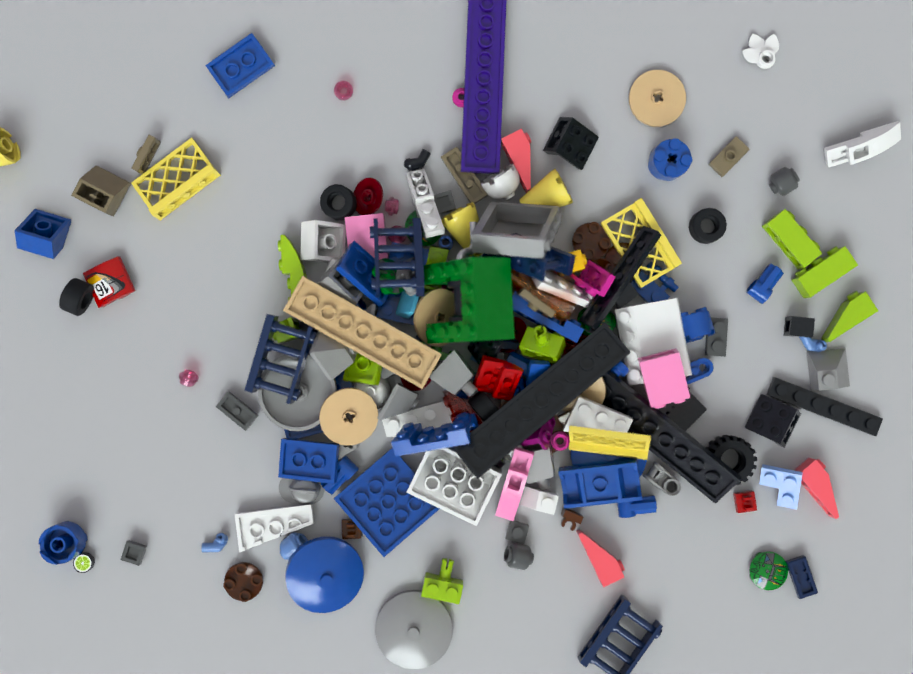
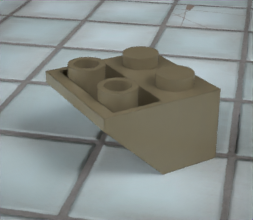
(101, 190)

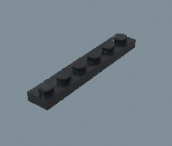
(624, 273)
(824, 406)

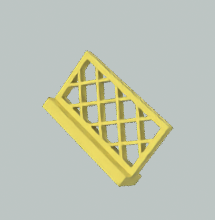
(180, 193)
(662, 246)
(609, 442)

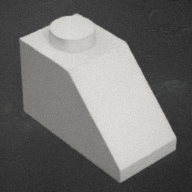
(539, 500)

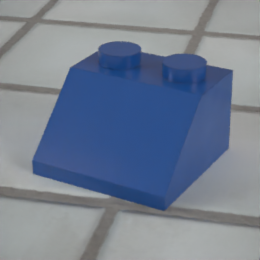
(42, 233)

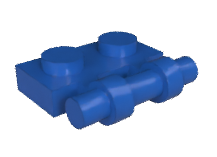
(652, 292)

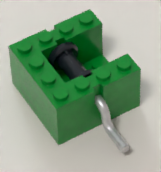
(480, 298)

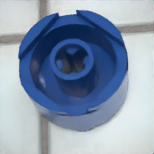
(680, 157)
(697, 324)
(62, 542)

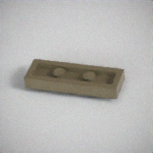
(467, 181)

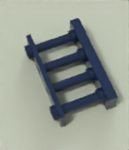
(414, 248)
(536, 267)
(261, 362)
(611, 624)

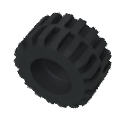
(743, 449)

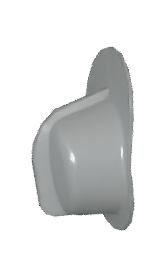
(300, 491)

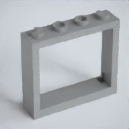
(516, 245)

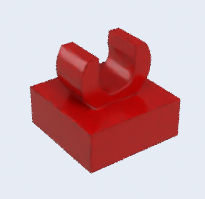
(745, 501)

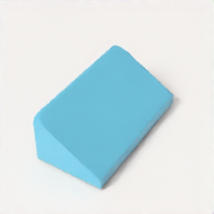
(406, 305)

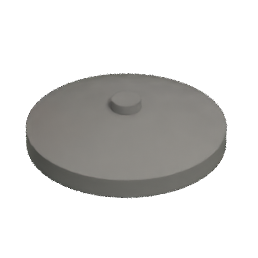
(305, 411)
(413, 630)

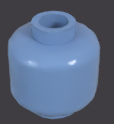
(291, 544)

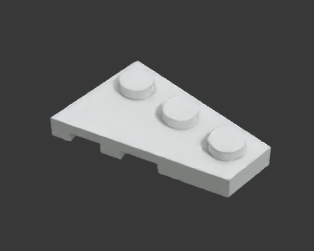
(596, 416)

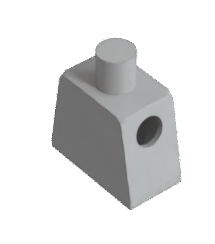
(455, 374)
(541, 466)

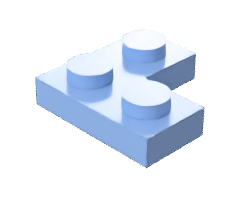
(786, 480)

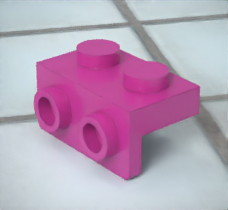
(594, 279)

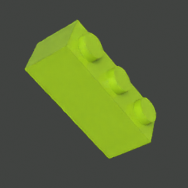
(792, 239)
(824, 271)

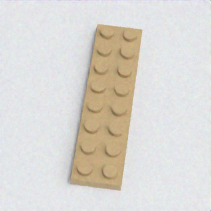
(362, 332)

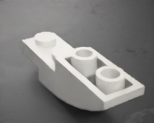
(864, 147)
(424, 203)

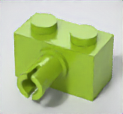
(542, 345)
(442, 586)

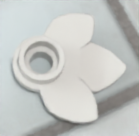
(761, 48)

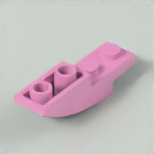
(514, 483)

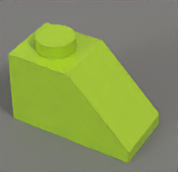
(282, 337)

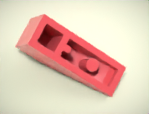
(518, 152)
(818, 485)
(604, 563)

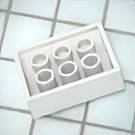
(651, 330)
(451, 486)

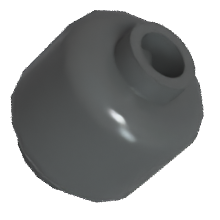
(784, 181)
(518, 556)

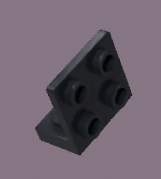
(571, 141)
(490, 348)
(684, 413)
(773, 420)

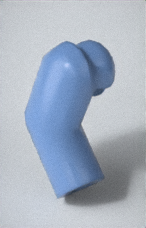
(813, 344)
(217, 545)

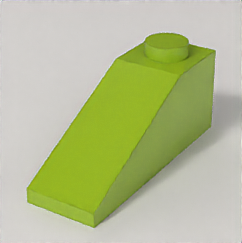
(850, 313)

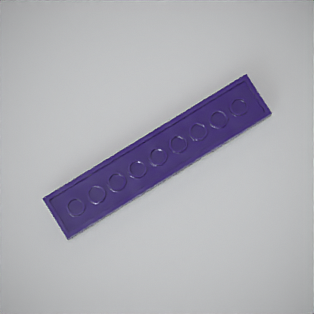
(483, 86)

